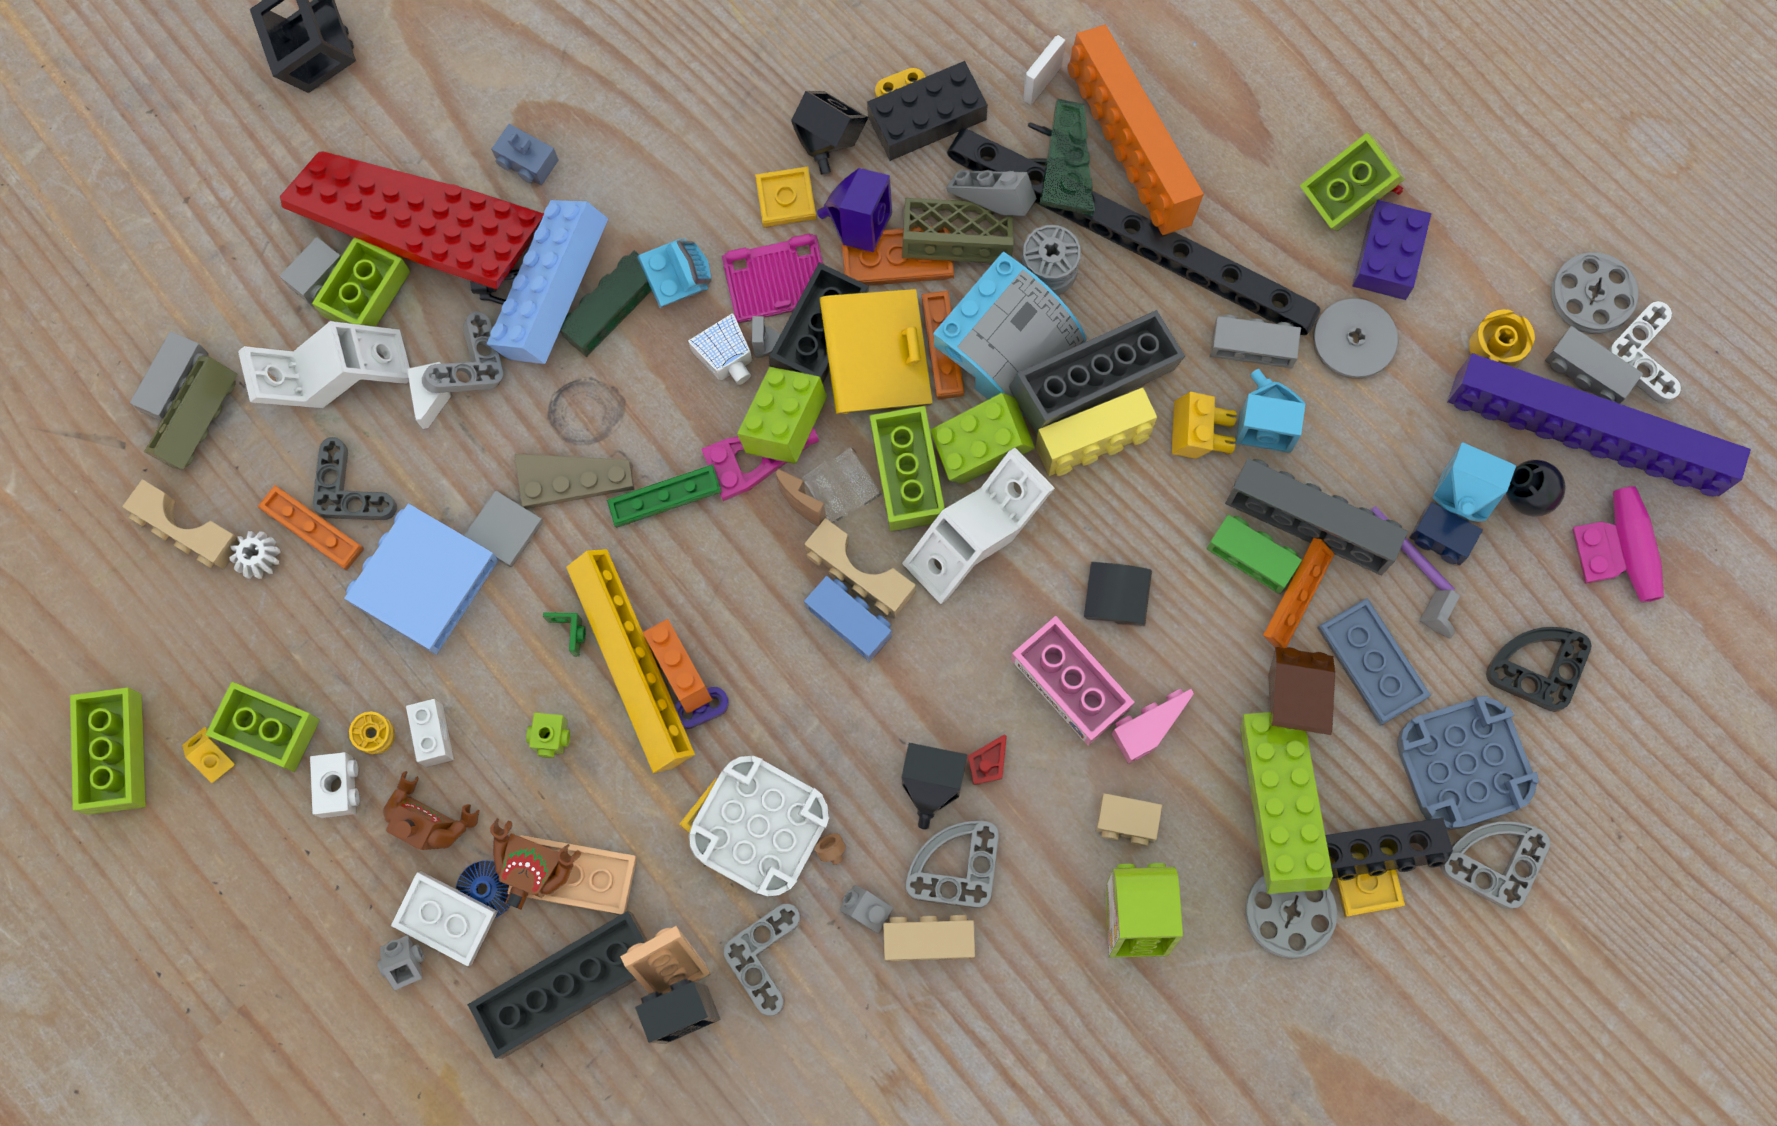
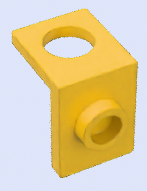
(207, 756)

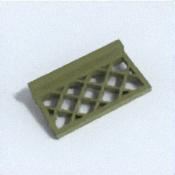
(957, 245)

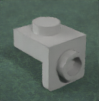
(865, 908)

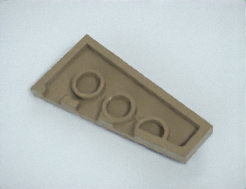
(563, 479)

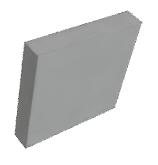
(504, 528)

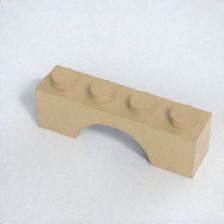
(156, 508)
(887, 590)

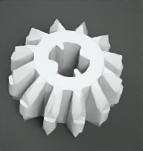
(255, 565)

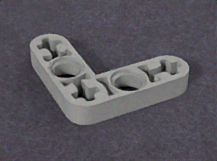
(477, 367)
(753, 948)

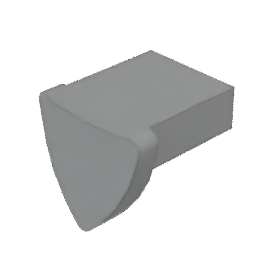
(763, 337)
(1438, 612)

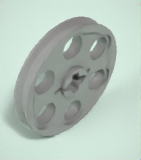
(1606, 291)
(1297, 925)

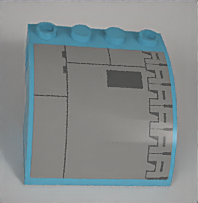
(1006, 327)

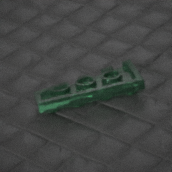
(1067, 169)

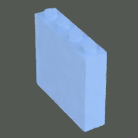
(421, 578)

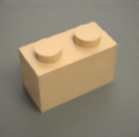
(1128, 819)

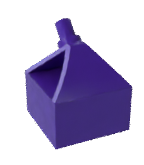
(860, 208)

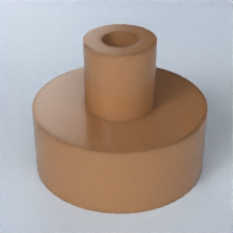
(830, 848)

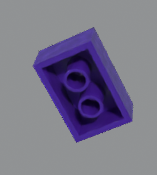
(1391, 249)

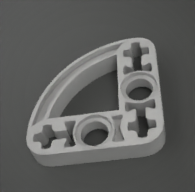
(973, 878)
(1499, 882)

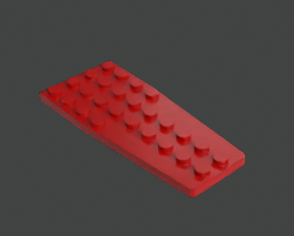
(415, 216)

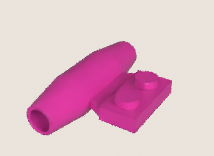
(1628, 545)

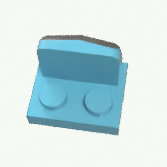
(675, 271)

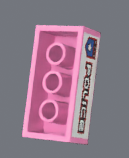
(1072, 680)

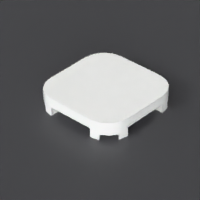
(758, 826)

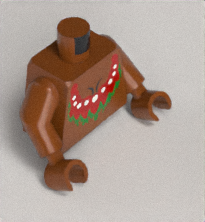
(421, 824)
(528, 865)

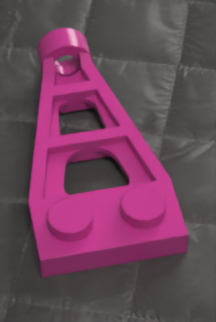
(731, 478)

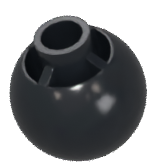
(1536, 488)

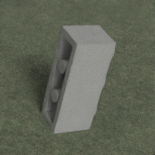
(1255, 341)
(1593, 366)
(166, 375)

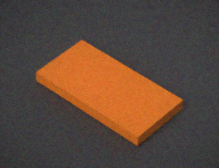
(888, 266)

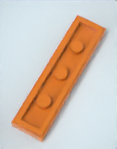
(945, 371)
(310, 527)
(1299, 594)

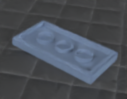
(1374, 661)

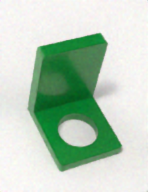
(577, 631)

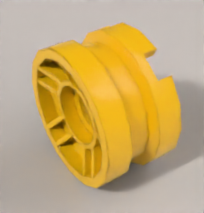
(371, 721)

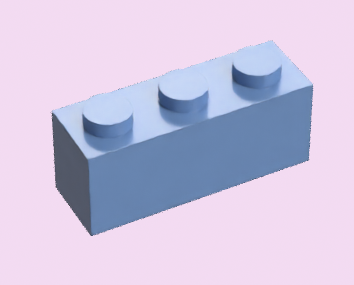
(849, 617)

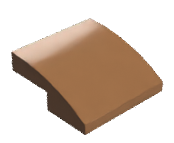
(795, 494)

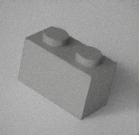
(311, 270)

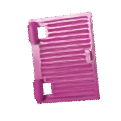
(772, 278)

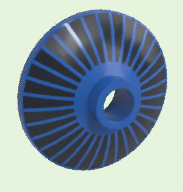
(484, 873)

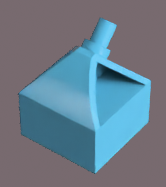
(1270, 416)
(1473, 483)

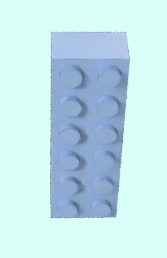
(547, 281)

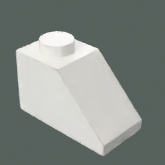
(425, 403)

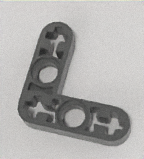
(336, 490)

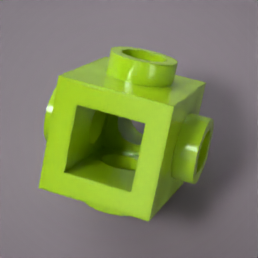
(546, 725)

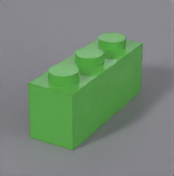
(1254, 553)

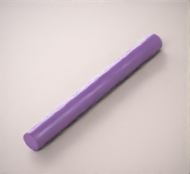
(1413, 553)

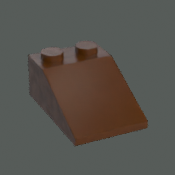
(1302, 690)

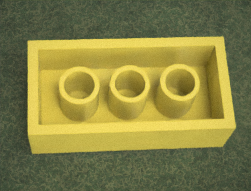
(1096, 432)

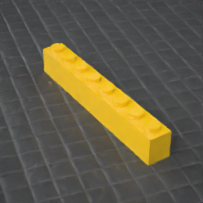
(630, 660)

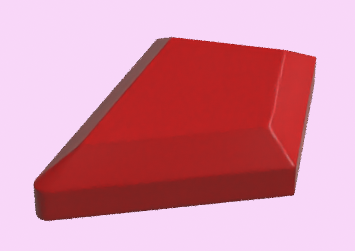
(988, 762)

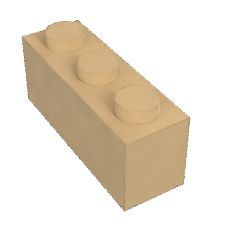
(929, 939)

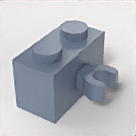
(524, 154)

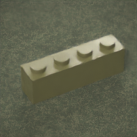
(191, 413)

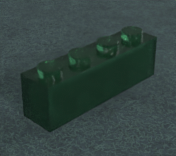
(606, 305)

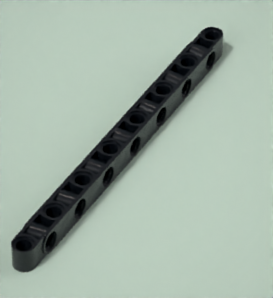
(1111, 219)

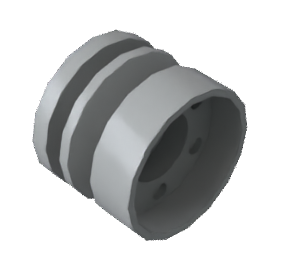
(1062, 267)

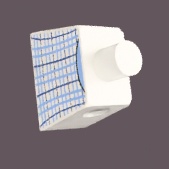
(723, 350)

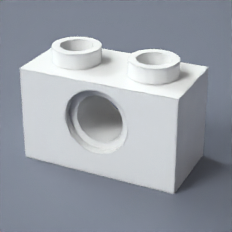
(429, 733)
(323, 772)

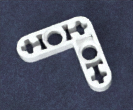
(1636, 356)

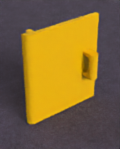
(875, 350)

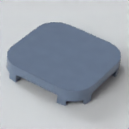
(1466, 763)

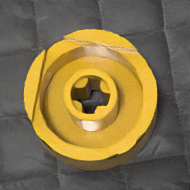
(1503, 338)

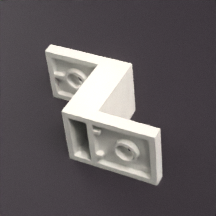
(324, 365)
(978, 525)

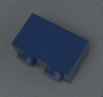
(1445, 534)

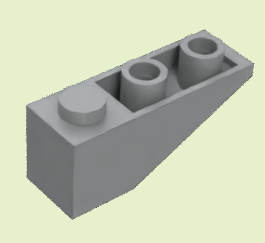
(998, 191)

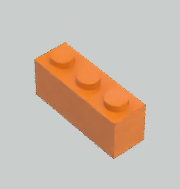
(677, 666)

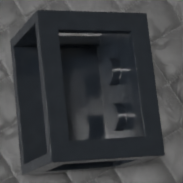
(306, 45)

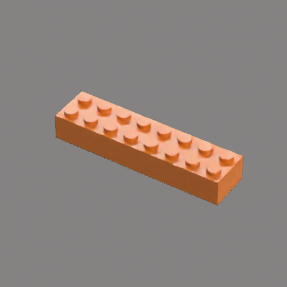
(1134, 130)

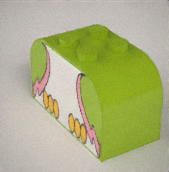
(1143, 910)

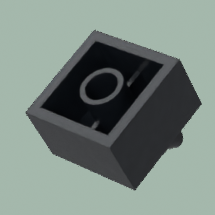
(826, 126)
(932, 779)

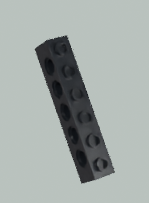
(1428, 834)

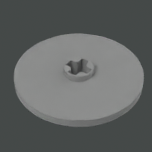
(1335, 341)

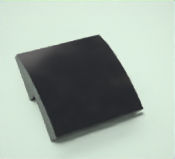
(1118, 593)

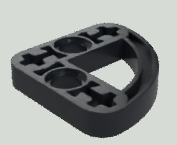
(1544, 685)

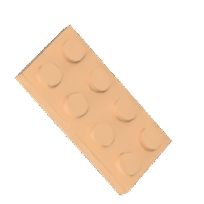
(597, 880)
(664, 961)

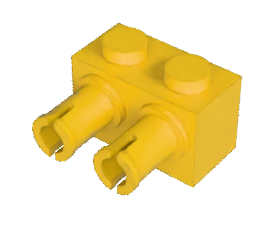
(1194, 426)

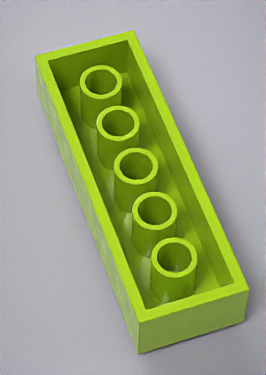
(1285, 806)

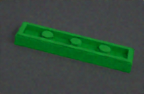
(664, 496)

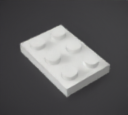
(444, 918)

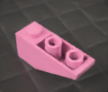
(1144, 733)

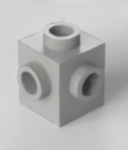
(401, 962)

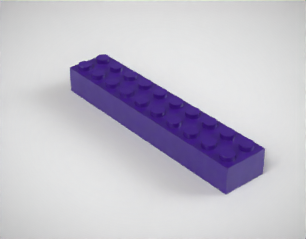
(1598, 426)

